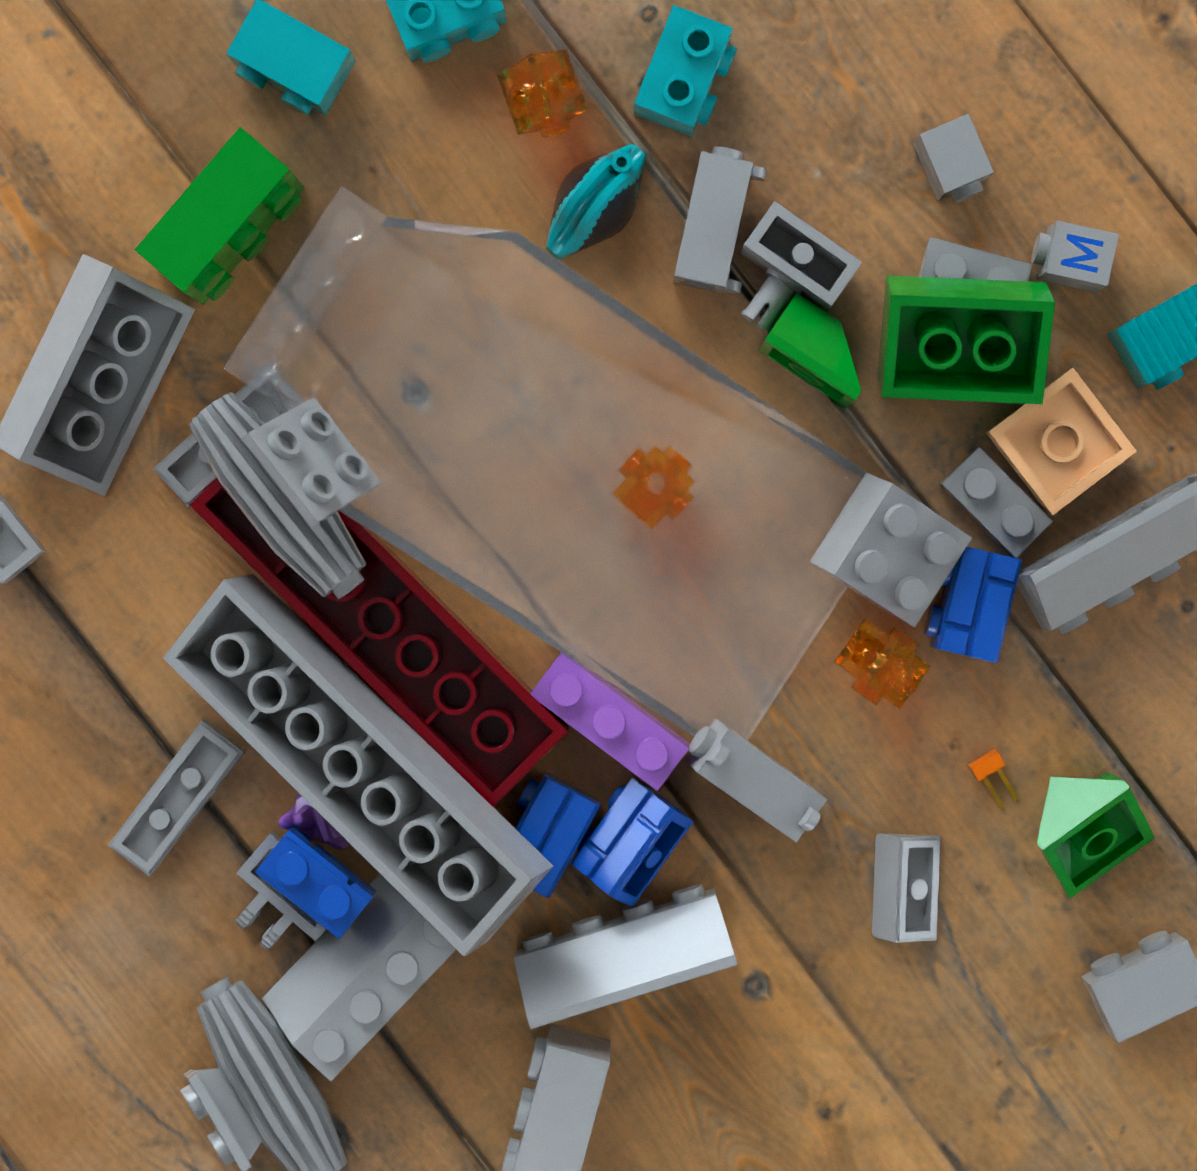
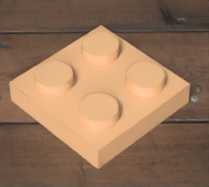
(1061, 444)

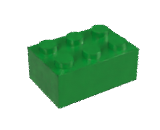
(222, 218)
(965, 339)

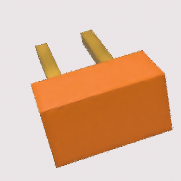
(986, 766)

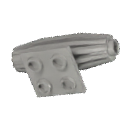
(291, 484)
(258, 1088)

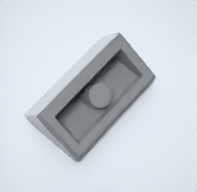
(906, 887)

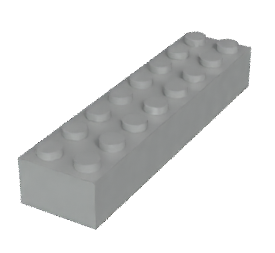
(357, 762)

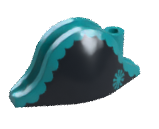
(595, 200)

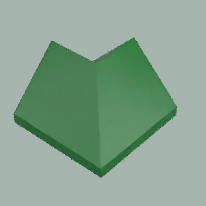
(814, 349)
(1089, 828)

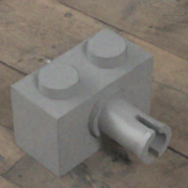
(796, 262)

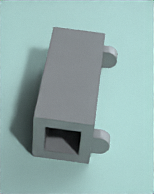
(715, 220)
(755, 779)

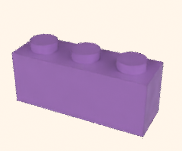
(611, 720)

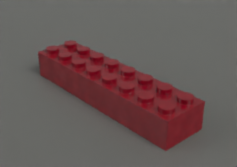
(411, 654)

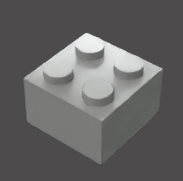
(890, 549)

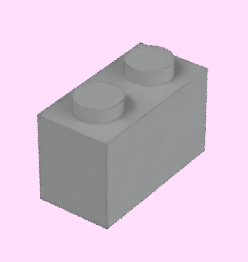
(1143, 985)

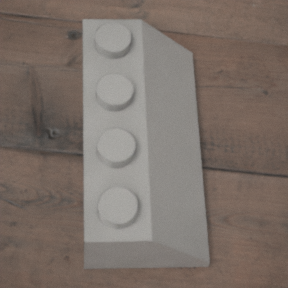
(93, 375)
(1113, 558)
(622, 956)
(356, 983)

